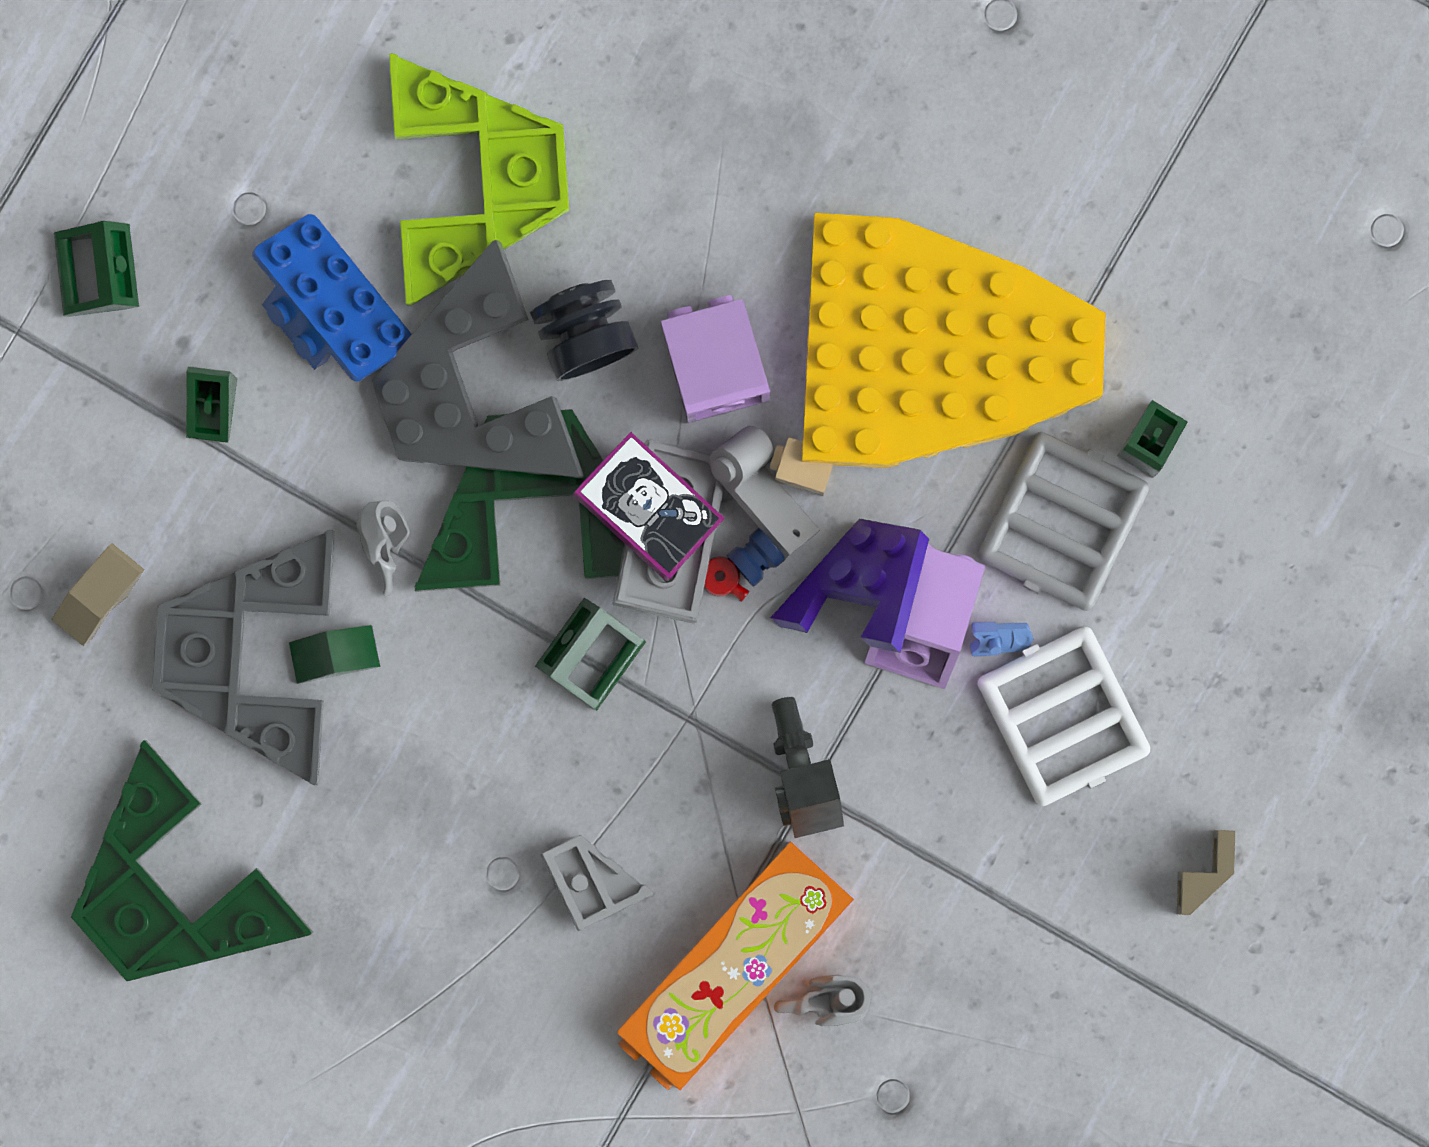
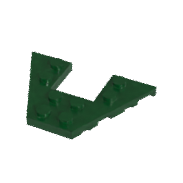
(467, 541)
(137, 920)

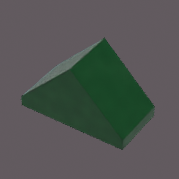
(209, 403)
(1153, 439)
(334, 653)

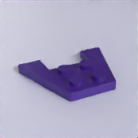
(869, 567)

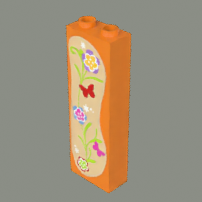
(733, 967)

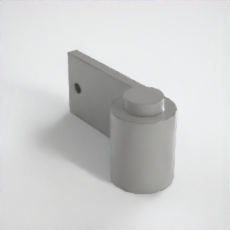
(742, 471)

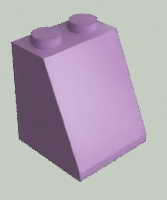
(715, 359)
(936, 620)

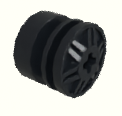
(584, 329)

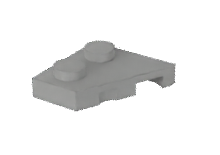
(591, 882)

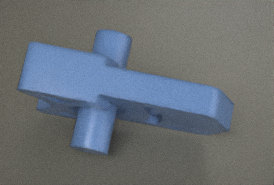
(1000, 638)

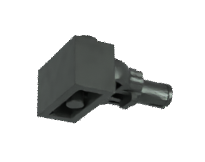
(808, 791)

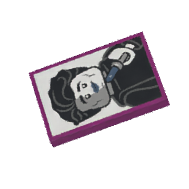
(648, 506)

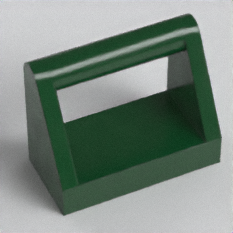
(112, 265)
(574, 642)

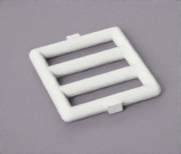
(1118, 712)

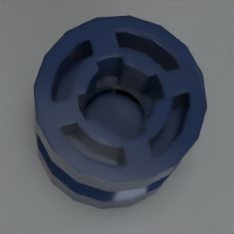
(756, 557)

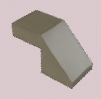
(97, 593)
(1197, 887)

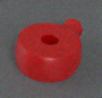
(730, 584)

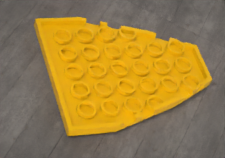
(933, 345)

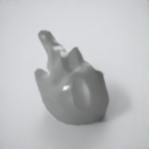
(382, 530)
(836, 1002)

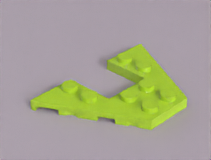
(519, 164)

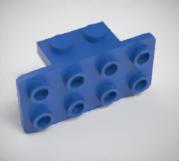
(327, 301)

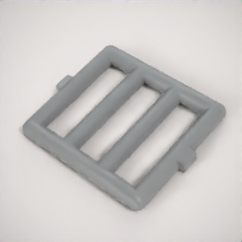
(1027, 480)

